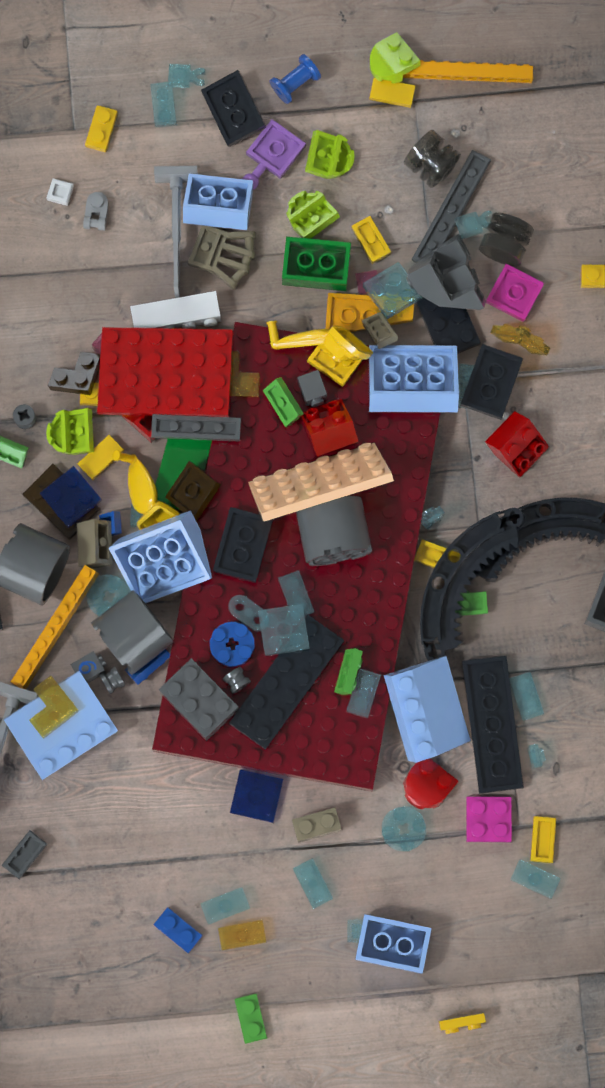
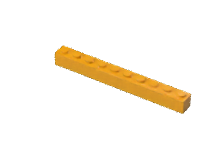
(472, 72)
(54, 627)

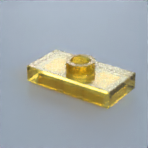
(242, 935)

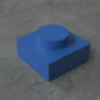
(115, 519)

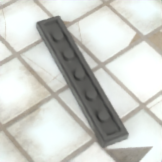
(453, 204)

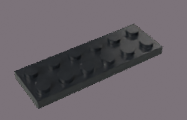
(285, 685)
(492, 724)

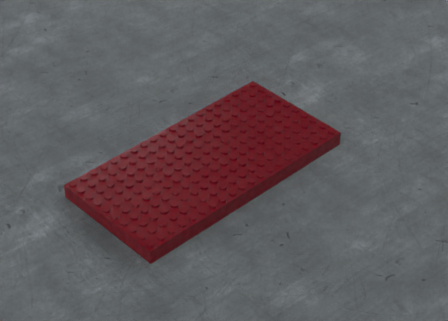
(353, 598)

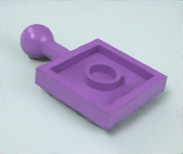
(273, 150)

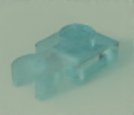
(181, 75)
(471, 224)
(432, 516)

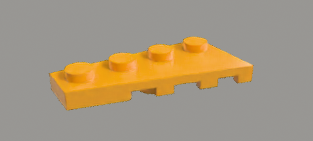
(351, 309)

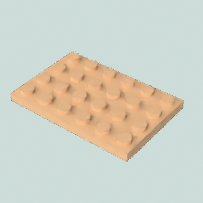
(320, 481)

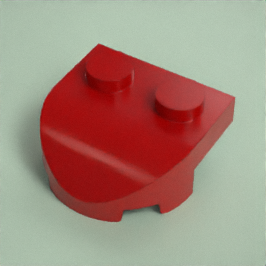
(428, 784)

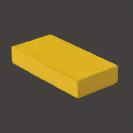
(392, 93)
(100, 459)
(543, 839)

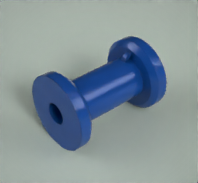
(295, 79)

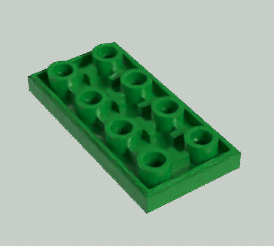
(175, 458)

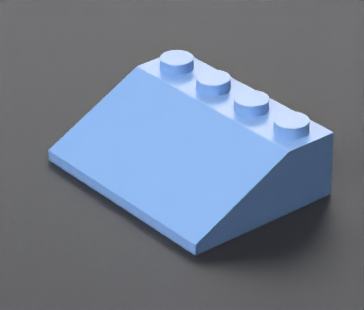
(413, 379)
(163, 557)
(427, 709)
(69, 740)

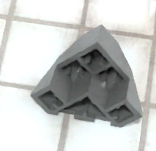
(447, 278)

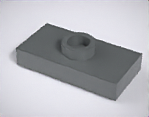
(24, 854)

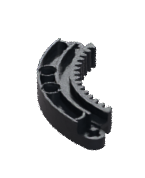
(567, 517)
(475, 546)

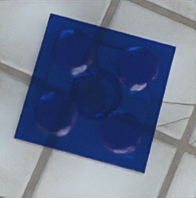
(70, 496)
(256, 796)

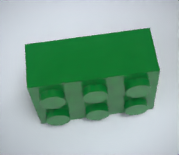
(316, 263)

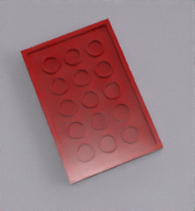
(165, 372)

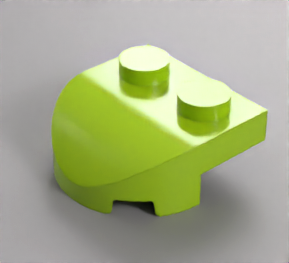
(392, 59)
(329, 155)
(310, 213)
(72, 432)

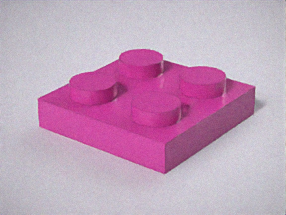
(514, 292)
(488, 819)

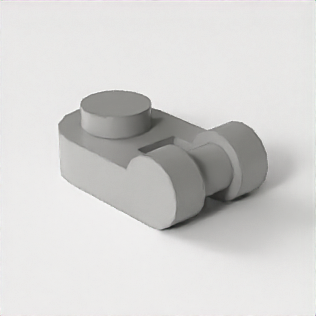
(96, 205)

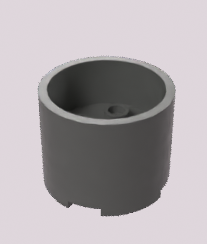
(334, 531)
(32, 564)
(132, 632)

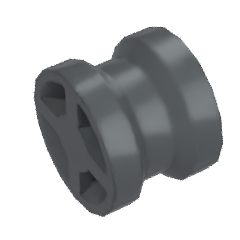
(28, 419)
(112, 680)
(236, 680)

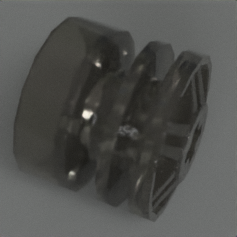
(428, 155)
(506, 239)

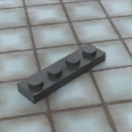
(196, 427)

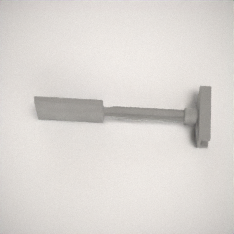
(176, 177)
(14, 697)

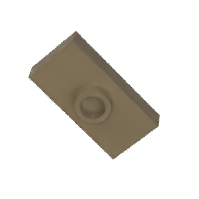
(380, 330)

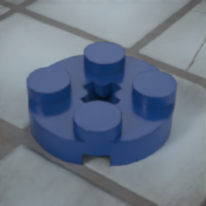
(224, 654)

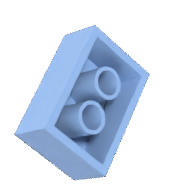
(217, 201)
(393, 944)

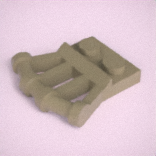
(209, 249)

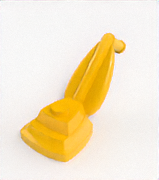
(337, 340)
(144, 492)

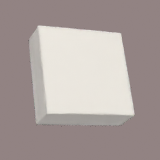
(60, 192)

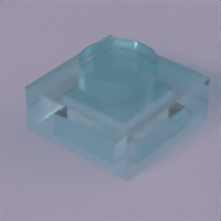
(536, 756)

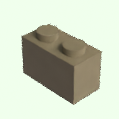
(94, 543)
(316, 825)

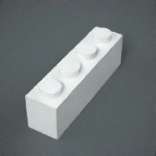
(178, 312)

